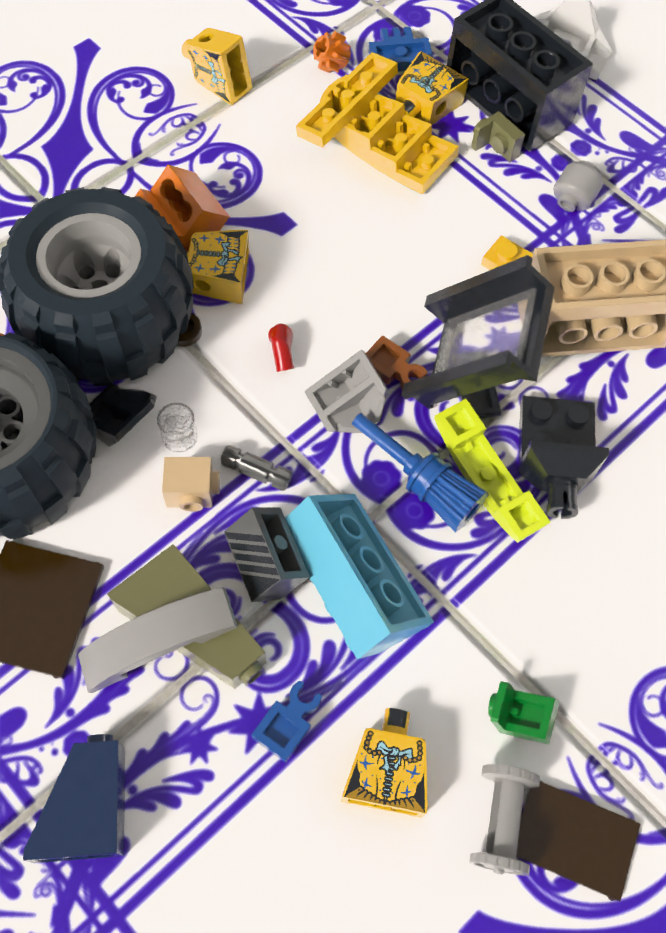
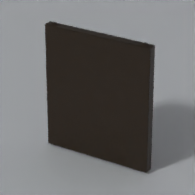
(43, 606)

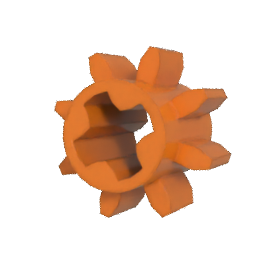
(331, 52)

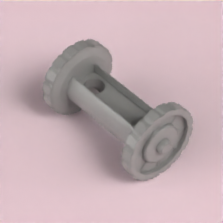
(505, 819)

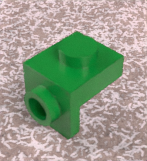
(522, 713)

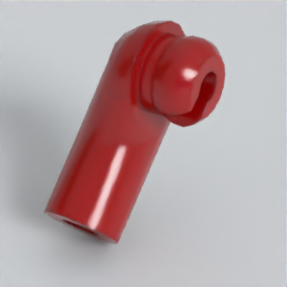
(281, 341)

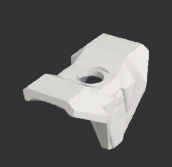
(578, 26)

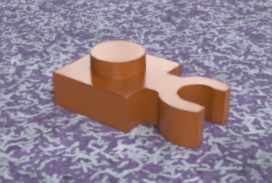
(393, 362)

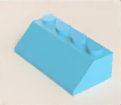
(356, 574)

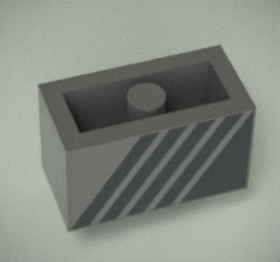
(266, 554)

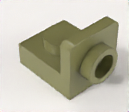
(500, 134)

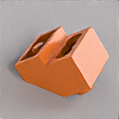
(185, 203)

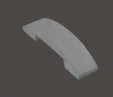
(155, 635)

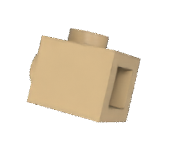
(189, 483)

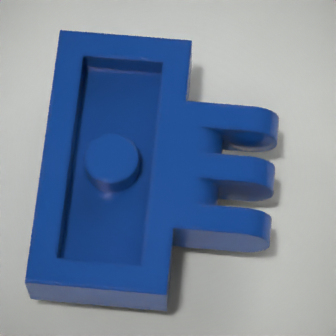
(400, 48)

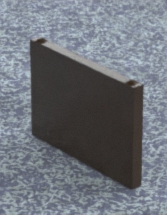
(577, 840)

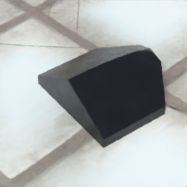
(118, 411)

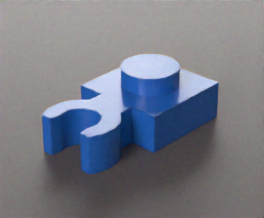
(283, 726)

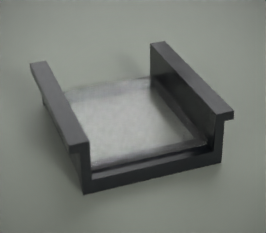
(489, 332)

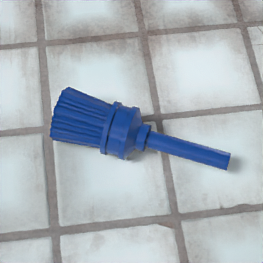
(430, 478)

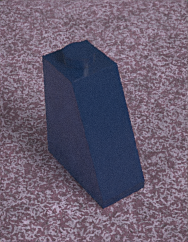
(85, 806)

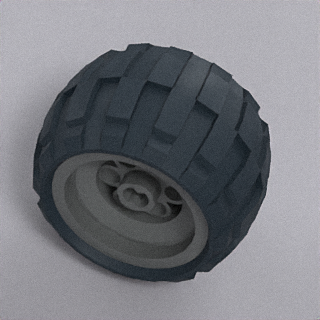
(54, 441)

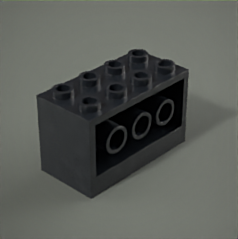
(518, 69)

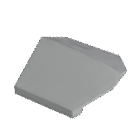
(348, 391)

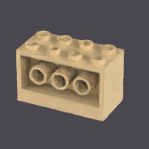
(605, 296)

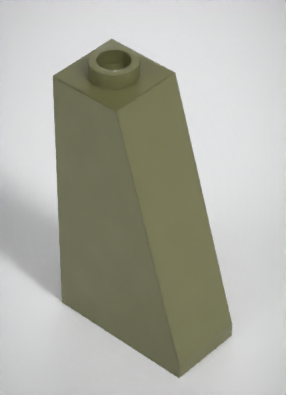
(169, 578)

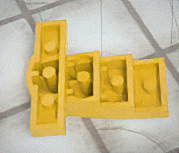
(378, 127)

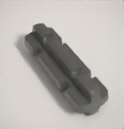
(256, 467)

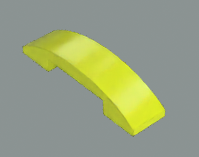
(479, 463)

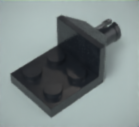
(558, 450)

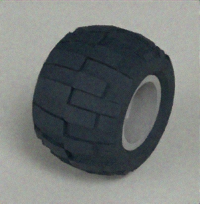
(62, 289)

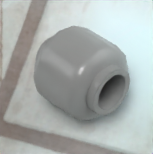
(578, 186)

